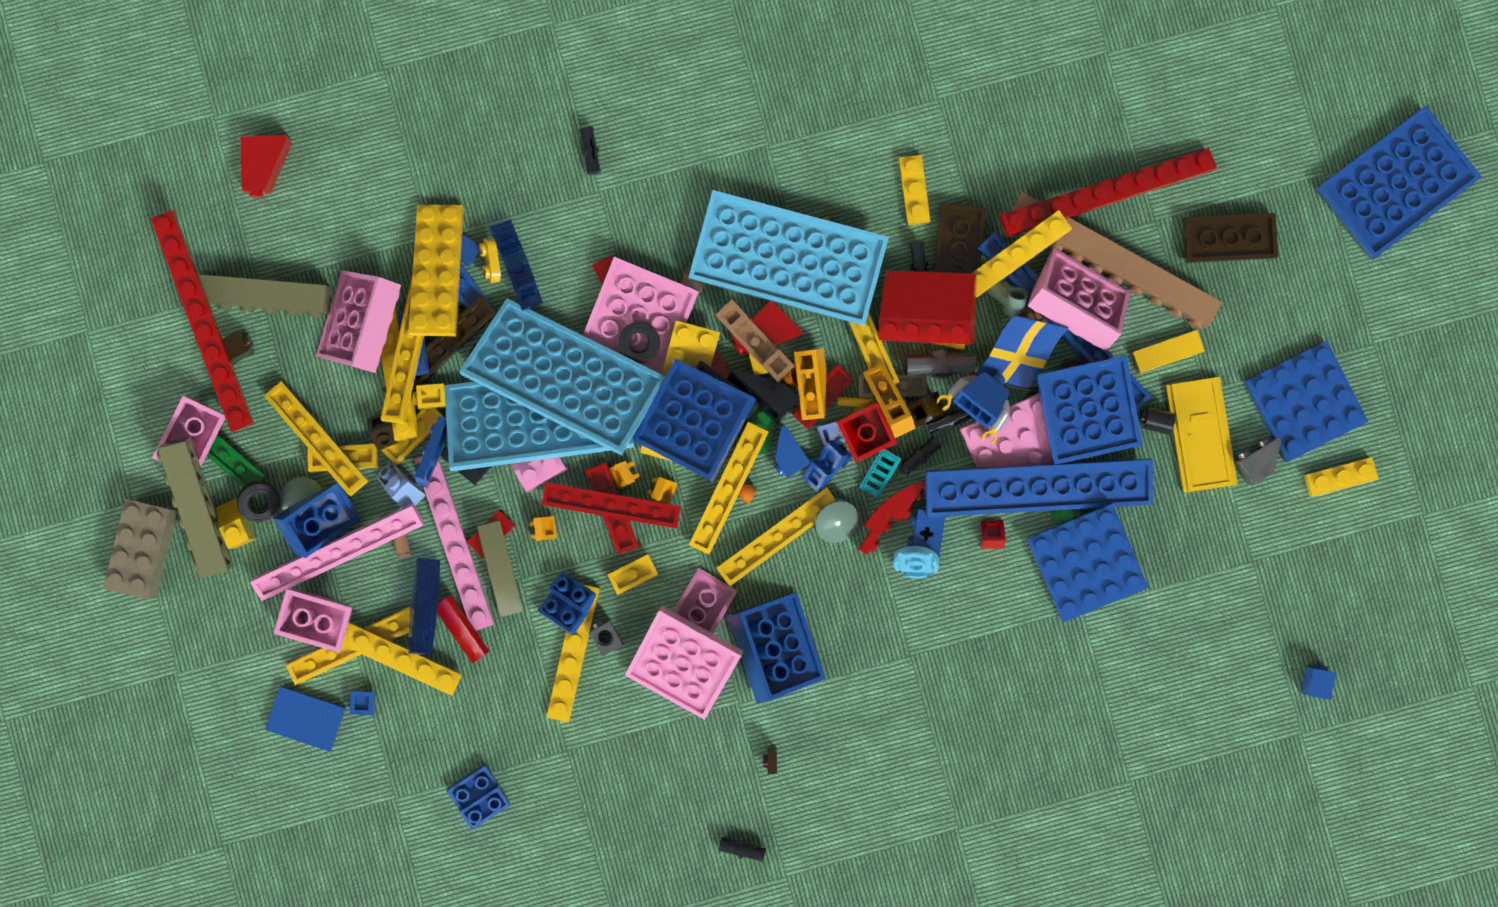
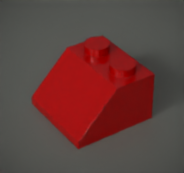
(866, 431)

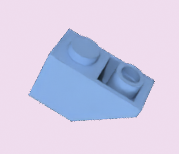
(399, 485)

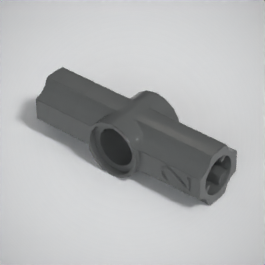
(940, 364)

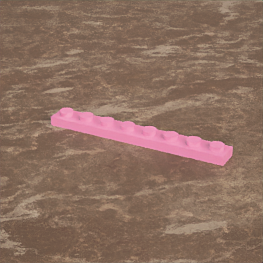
(457, 550)
(337, 552)

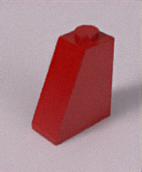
(262, 162)
(774, 326)

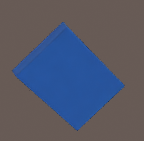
(305, 718)

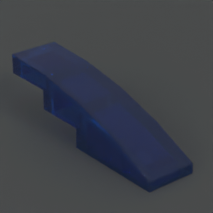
(424, 606)

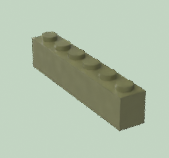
(267, 295)
(194, 506)

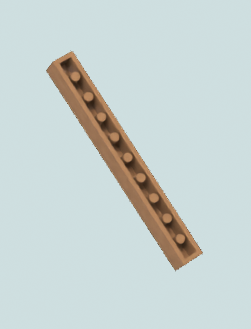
(1134, 272)

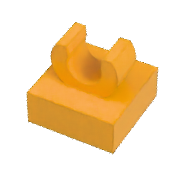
(622, 474)
(663, 490)
(544, 528)

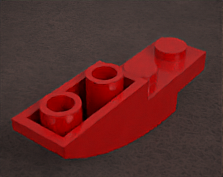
(894, 507)

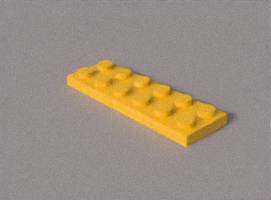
(436, 270)
(689, 345)

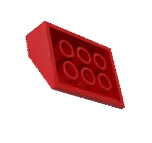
(928, 307)

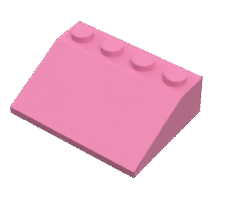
(1080, 300)
(358, 320)

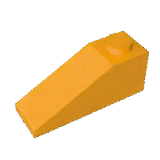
(811, 382)
(890, 400)

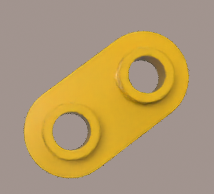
(491, 269)

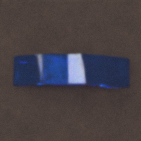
(517, 265)

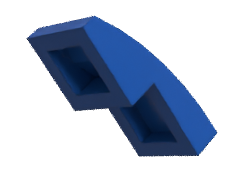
(825, 467)

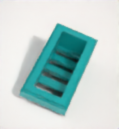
(877, 461)

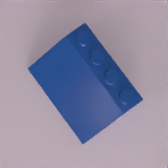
(776, 647)

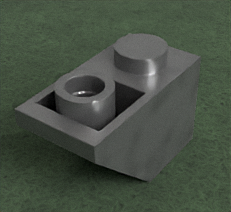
(1260, 462)

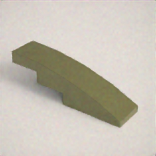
(499, 568)

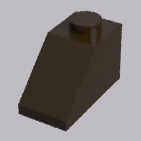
(926, 409)

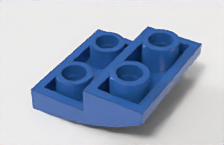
(567, 603)
(478, 796)

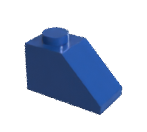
(789, 455)

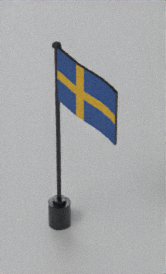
(1023, 352)

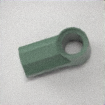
(1010, 297)

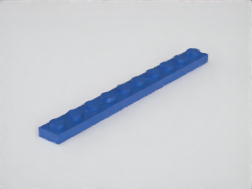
(1026, 279)

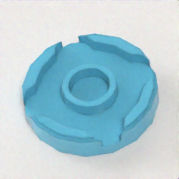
(916, 561)

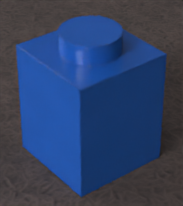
(1318, 682)

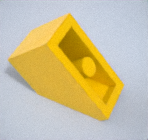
(233, 526)

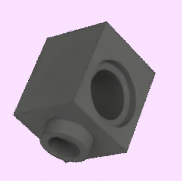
(606, 647)

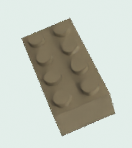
(140, 549)

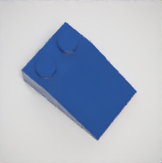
(316, 520)

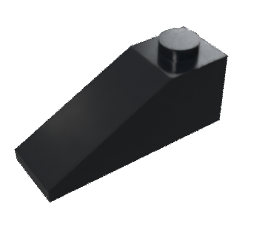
(772, 396)

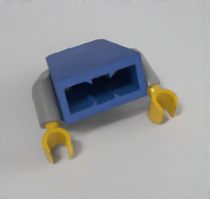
(982, 399)

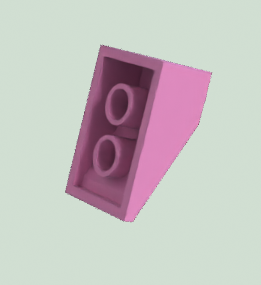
(537, 472)
(705, 600)
(313, 619)

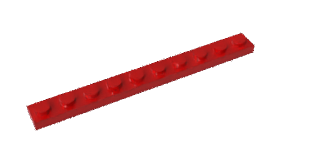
(1110, 191)
(202, 321)

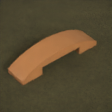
(754, 340)

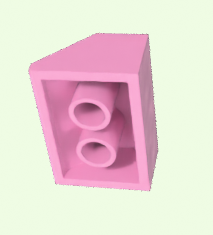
(194, 420)

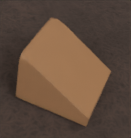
(696, 285)

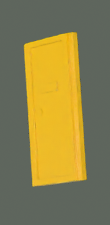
(1201, 435)

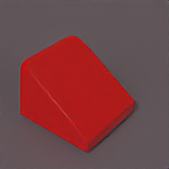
(992, 535)

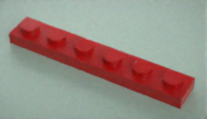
(611, 505)

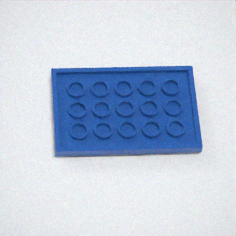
(1398, 182)

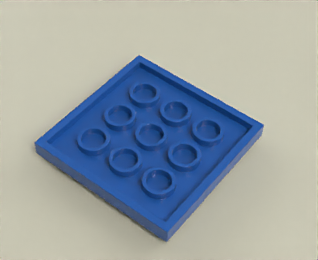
(1306, 401)
(1089, 409)
(694, 419)
(1087, 562)

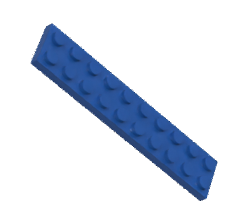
(1038, 487)

